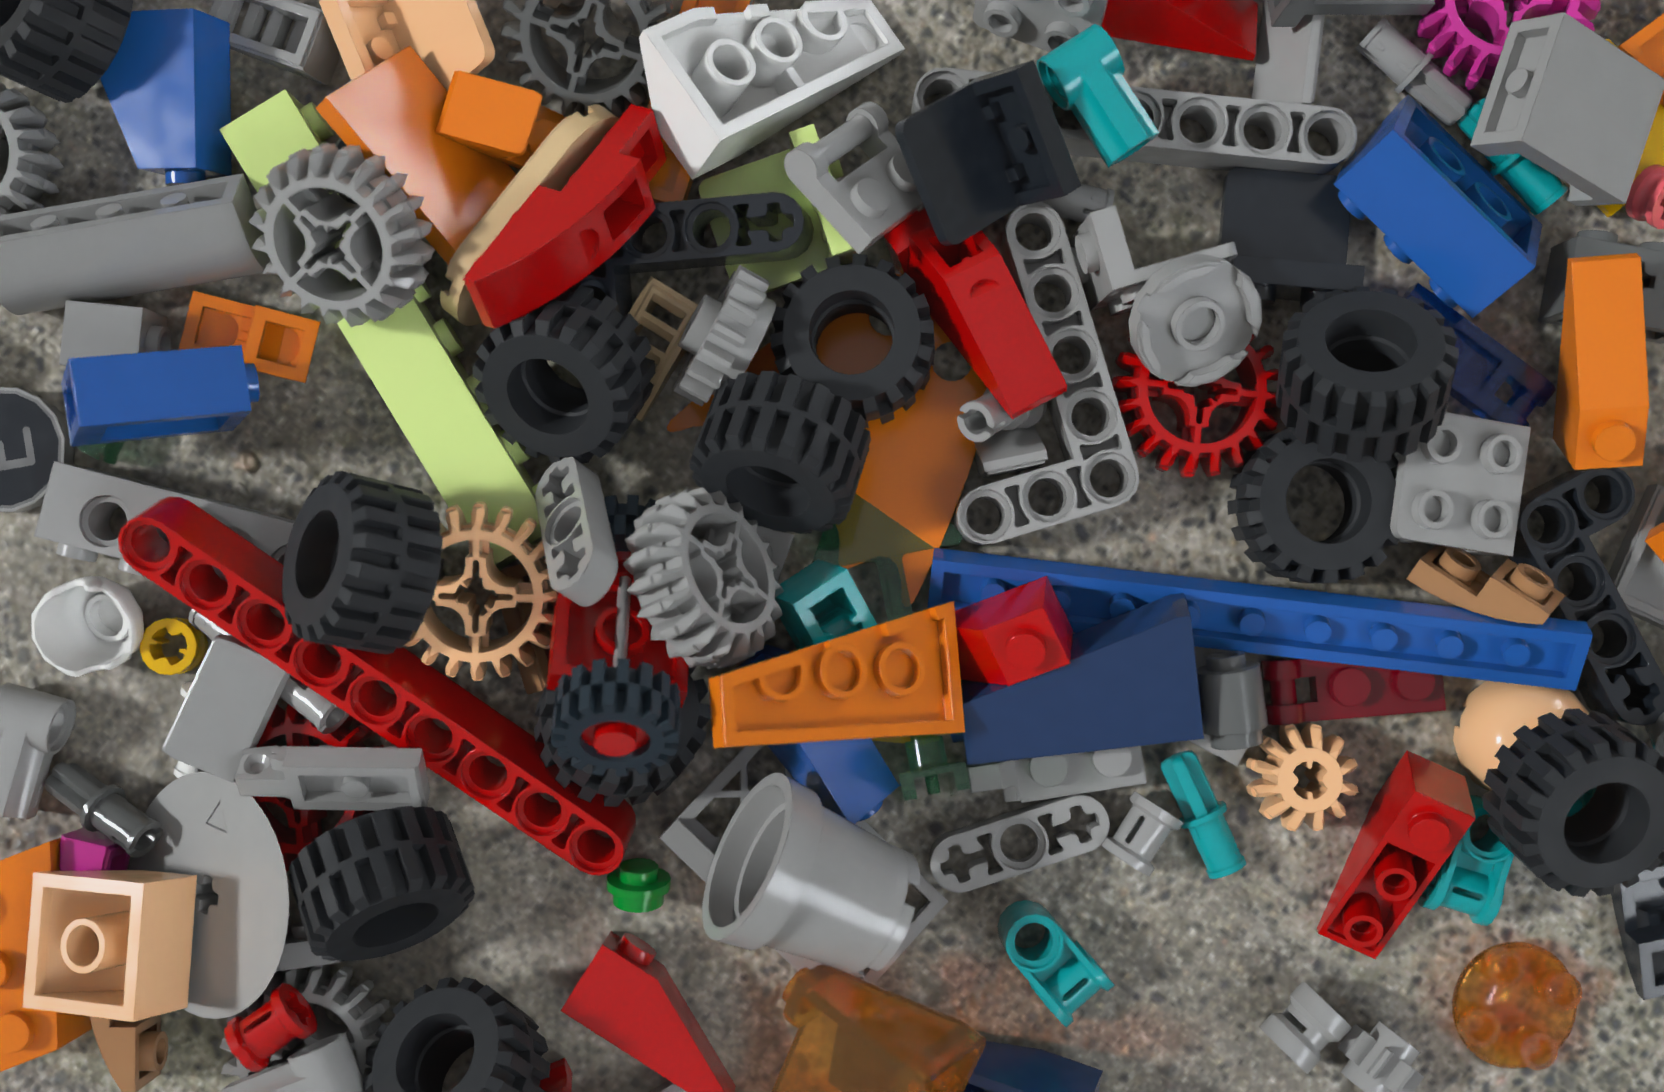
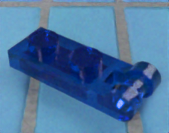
(1485, 366)

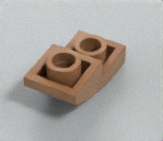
(1511, 594)
(131, 1050)

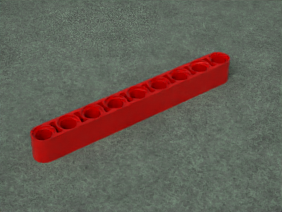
(353, 685)

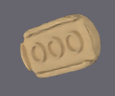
(549, 167)

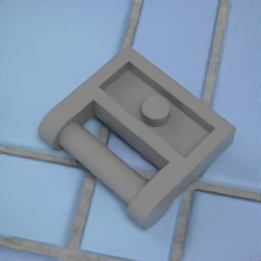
(869, 198)

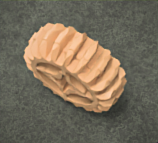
(511, 590)

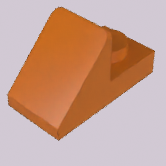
(495, 118)

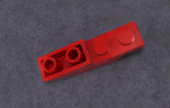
(570, 231)

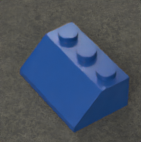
(1440, 209)

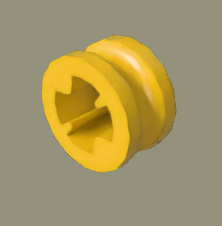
(154, 638)

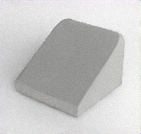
(1010, 452)

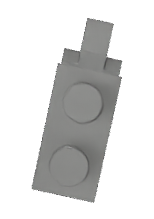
(1059, 774)
(336, 776)

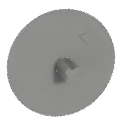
(238, 886)

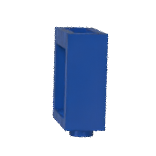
(157, 394)

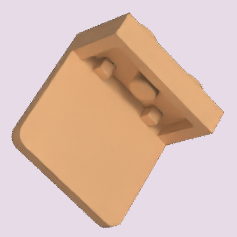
(441, 32)

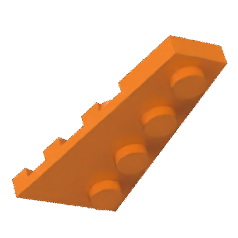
(857, 686)

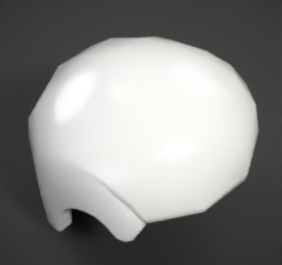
(87, 625)

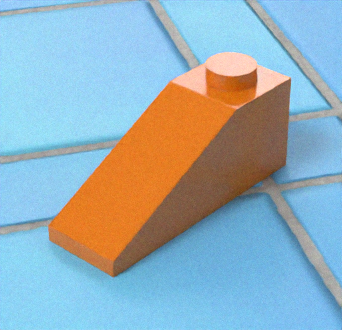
(1602, 364)

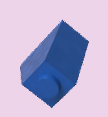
(174, 93)
(844, 774)

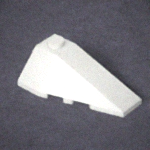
(750, 73)

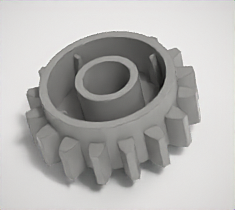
(724, 335)

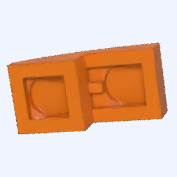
(269, 338)

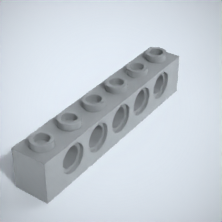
(84, 498)

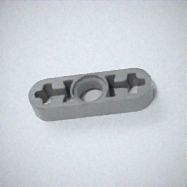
(576, 532)
(1057, 812)

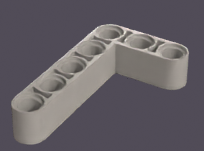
(1091, 386)

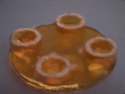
(1515, 1005)

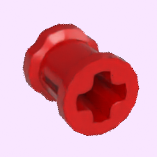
(270, 1027)

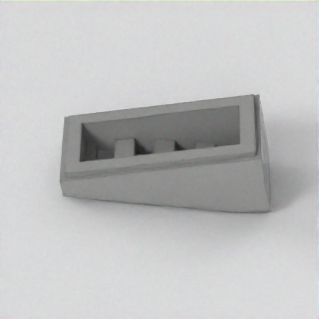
(311, 46)

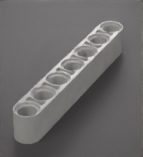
(1222, 119)

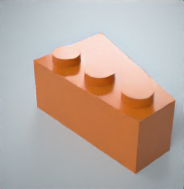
(26, 1031)

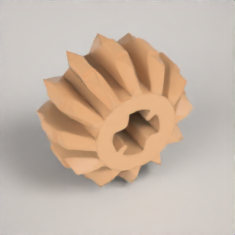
(1323, 770)

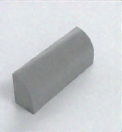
(128, 245)

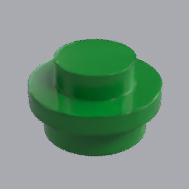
(638, 885)

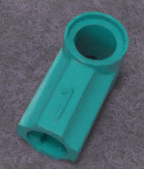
(1089, 80)

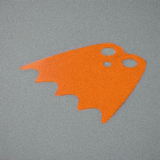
(913, 461)

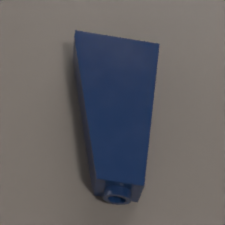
(1124, 688)

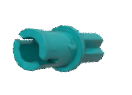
(1530, 181)
(1202, 814)

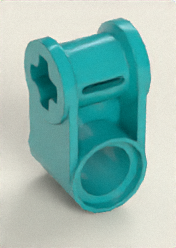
(1476, 867)
(1057, 966)

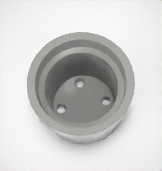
(807, 882)

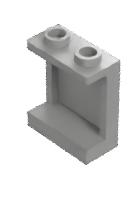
(1570, 107)

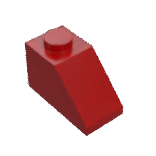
(1013, 635)

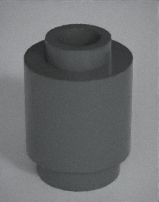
(1232, 701)

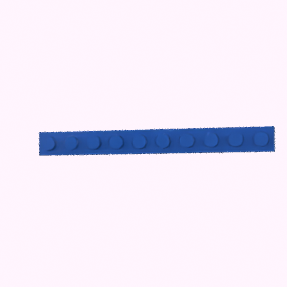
(1290, 620)

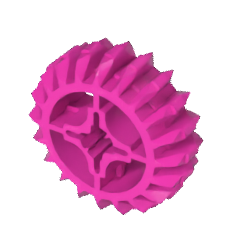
(1449, 21)

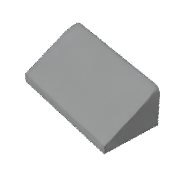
(1288, 60)
(225, 708)

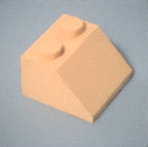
(110, 943)

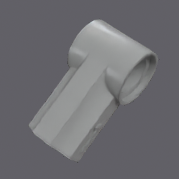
(31, 732)
(318, 1067)

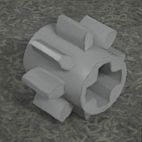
(1380, 1060)

